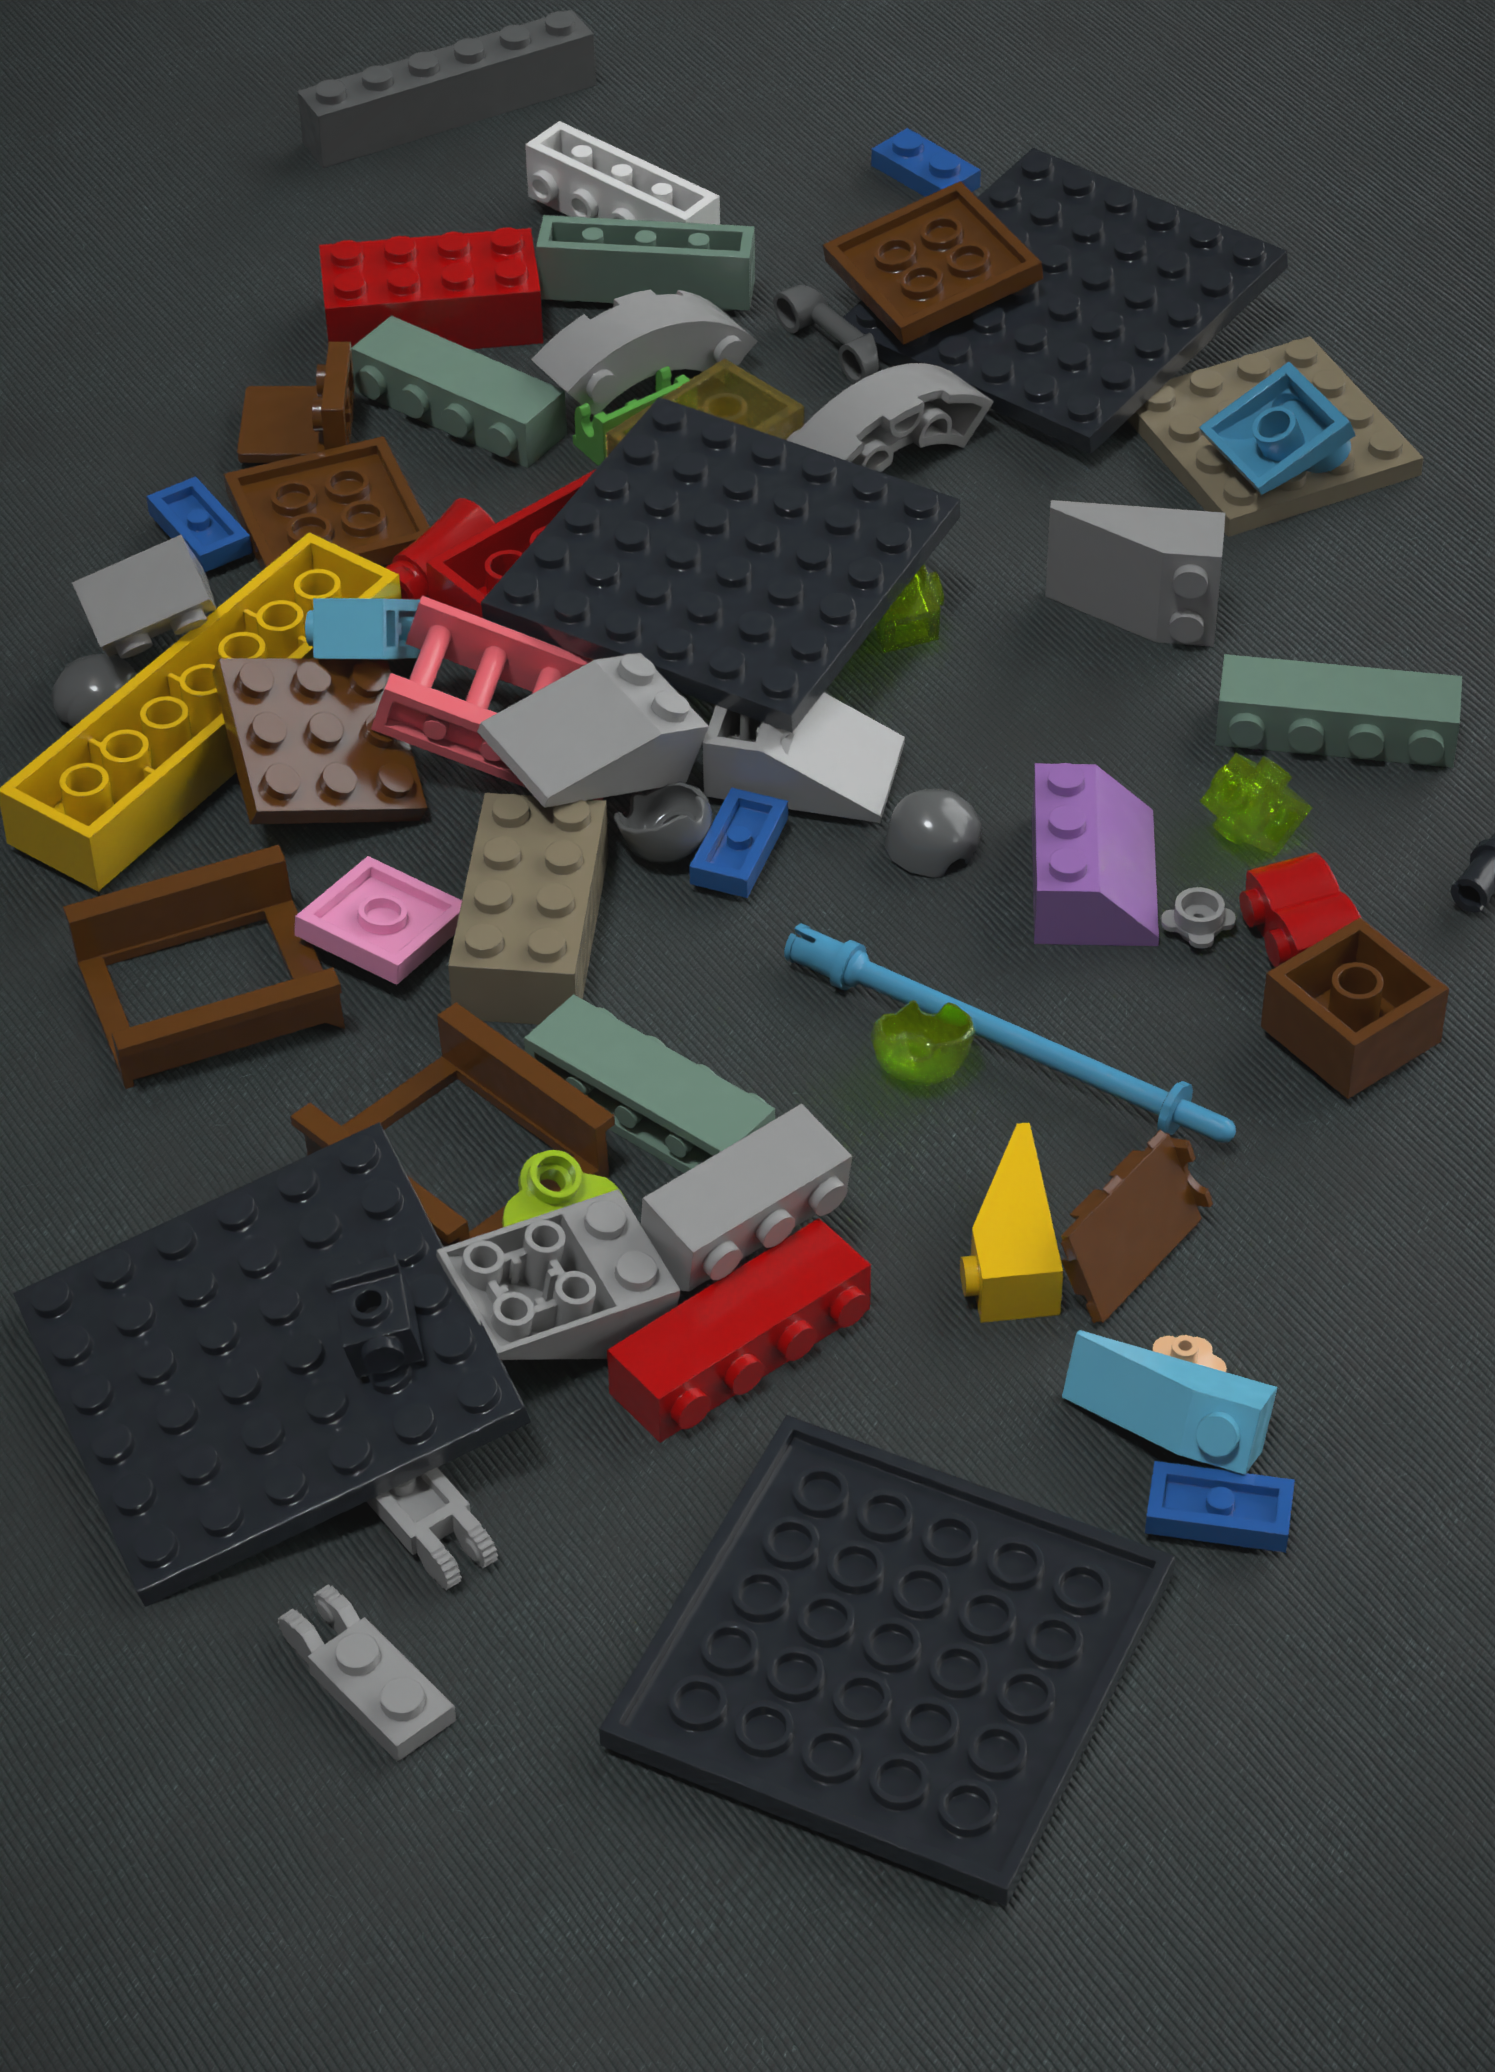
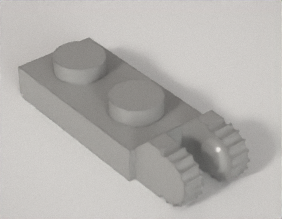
(425, 1513)
(369, 1676)

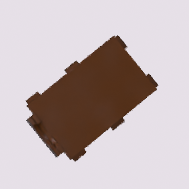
(1132, 1223)

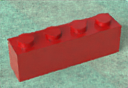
(739, 1330)

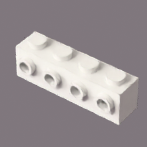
(601, 181)

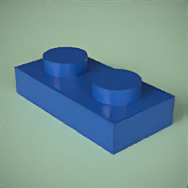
(922, 164)
(202, 521)
(739, 842)
(1219, 1506)

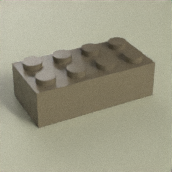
(528, 907)

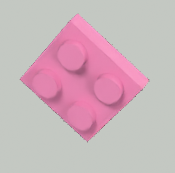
(380, 920)

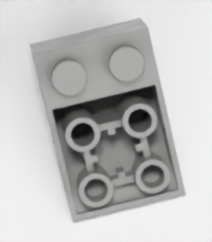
(828, 765)
(563, 1281)

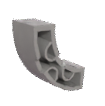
(637, 338)
(893, 410)

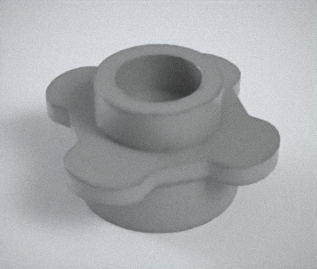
(1198, 916)

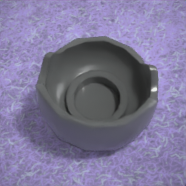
(87, 684)
(666, 823)
(932, 832)

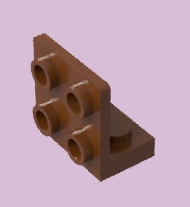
(300, 419)

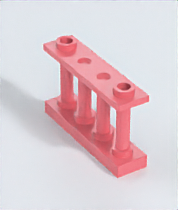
(449, 724)

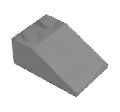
(1138, 567)
(146, 597)
(598, 733)

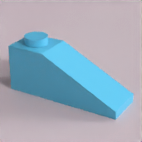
(361, 628)
(1171, 1401)

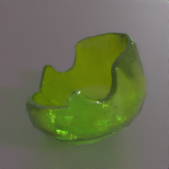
(923, 1045)

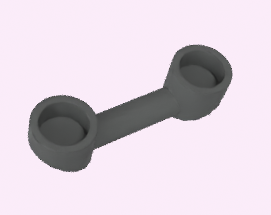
(804, 306)

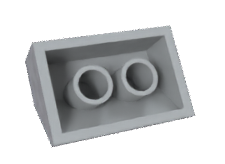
(746, 1197)

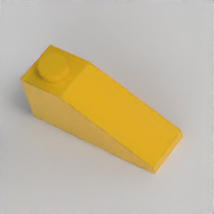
(1013, 1245)

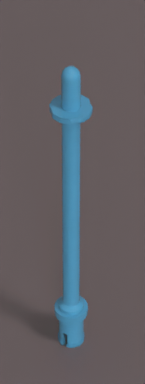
(849, 966)

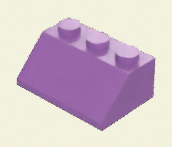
(1091, 860)

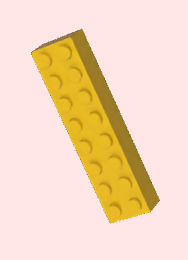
(162, 736)

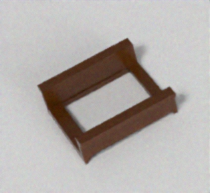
(184, 910)
(503, 1077)

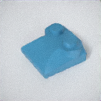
(1280, 431)

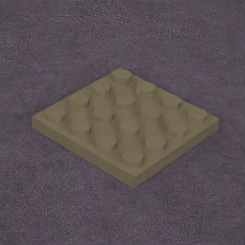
(1177, 410)

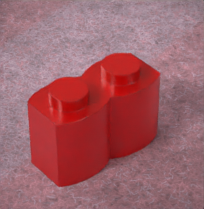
(1295, 905)

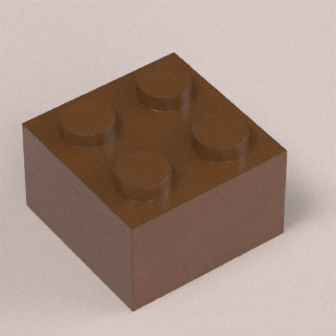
(1354, 1007)

